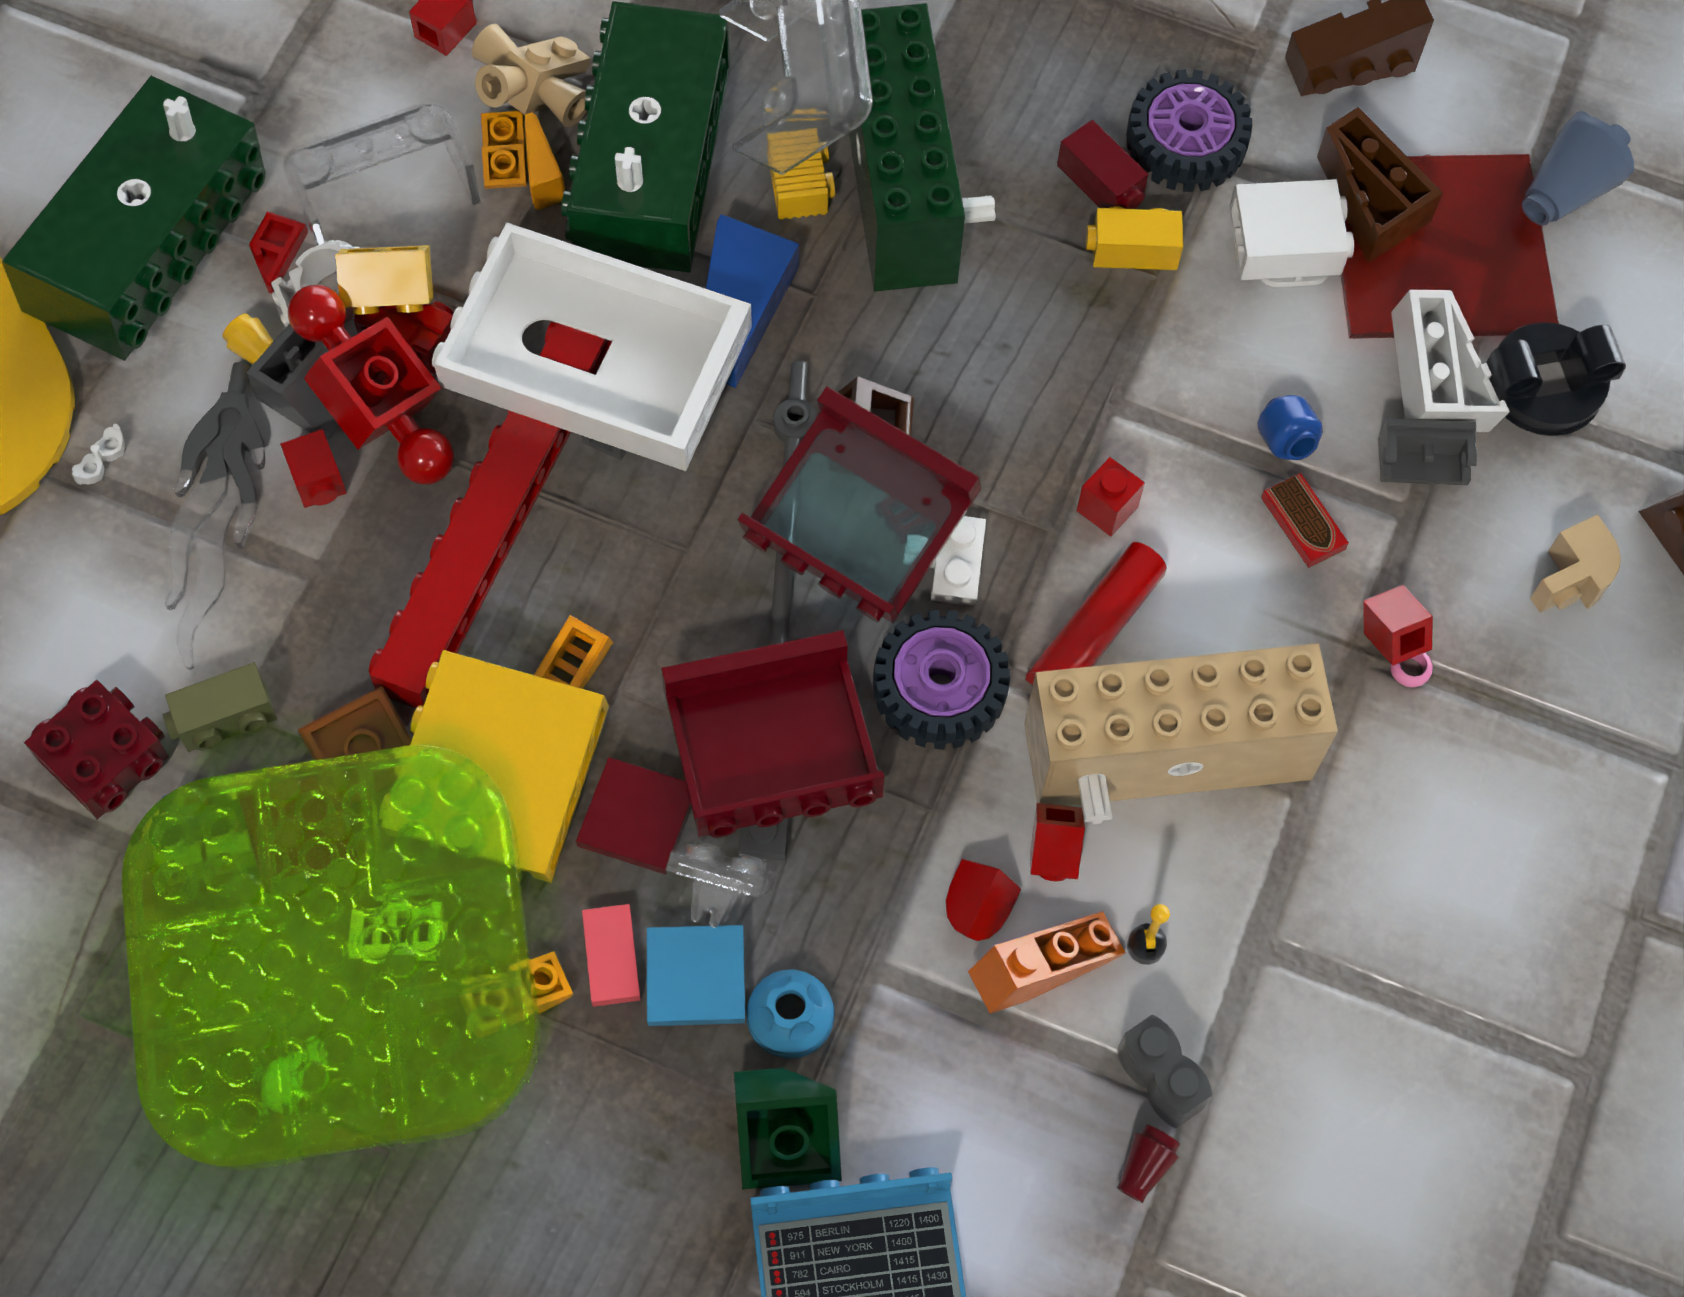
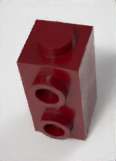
(1102, 168)

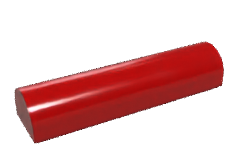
(1104, 611)

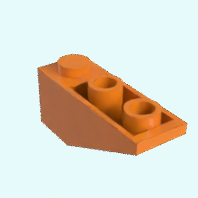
(1044, 960)

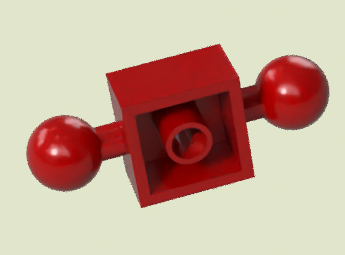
(371, 383)

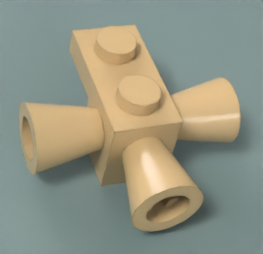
(530, 74)

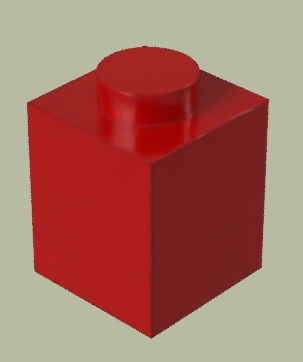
(442, 22)
(313, 469)
(1110, 496)
(1398, 625)
(1057, 842)

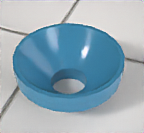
(794, 1036)

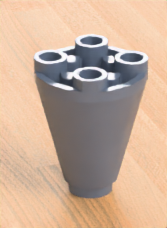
(1578, 168)

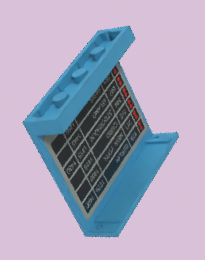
(859, 1238)

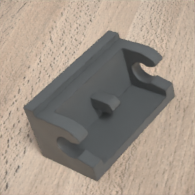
(1427, 451)

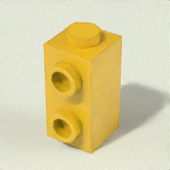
(1136, 238)

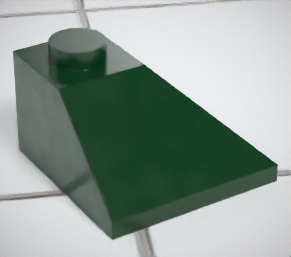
(786, 1129)

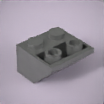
(280, 382)

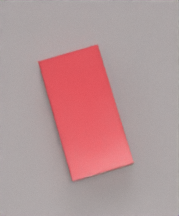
(611, 955)

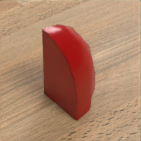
(980, 900)

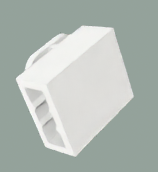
(1290, 232)

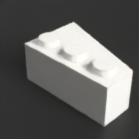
(1439, 364)

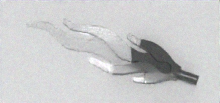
(207, 512)

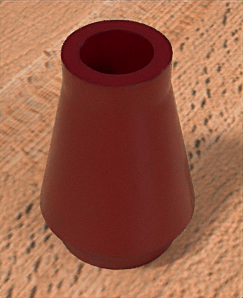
(1147, 1162)

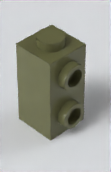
(219, 708)

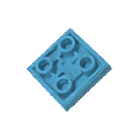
(695, 975)

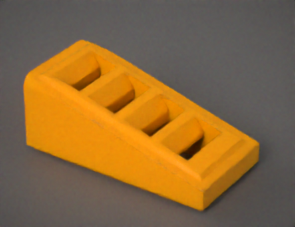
(543, 171)
(563, 643)

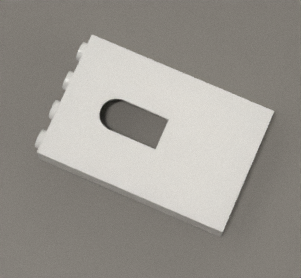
(664, 359)

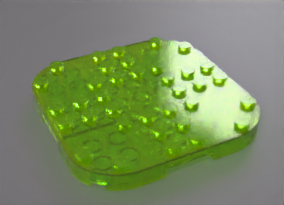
(328, 958)

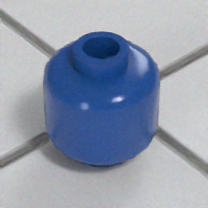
(1290, 427)

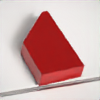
(276, 246)

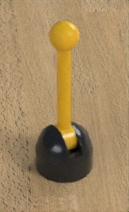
(1149, 937)

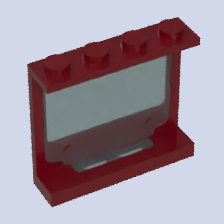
(862, 507)

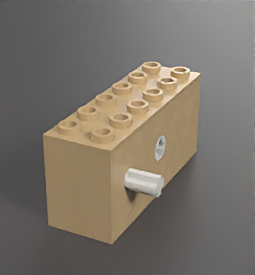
(1178, 726)

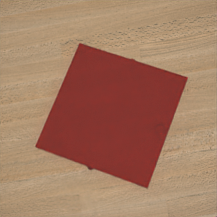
(1473, 246)

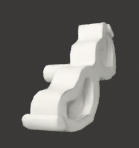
(108, 448)

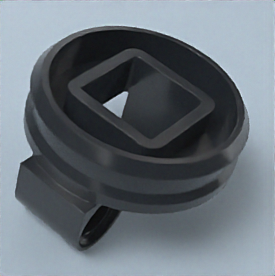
(1587, 360)

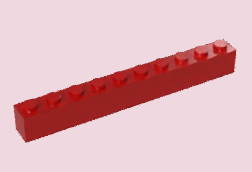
(479, 534)

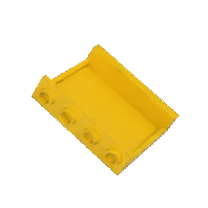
(525, 735)

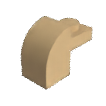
(1587, 566)

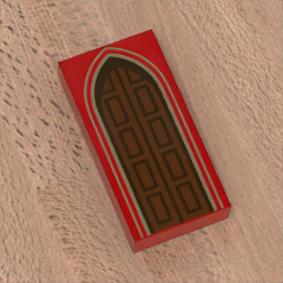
(1304, 520)

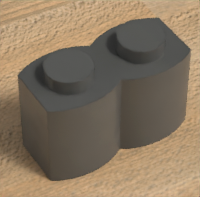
(1156, 1062)

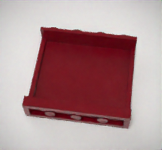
(771, 734)

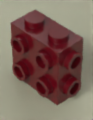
(98, 747)

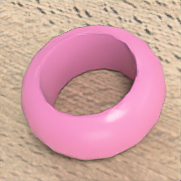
(1413, 681)

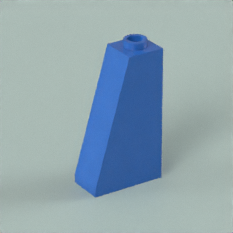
(752, 269)

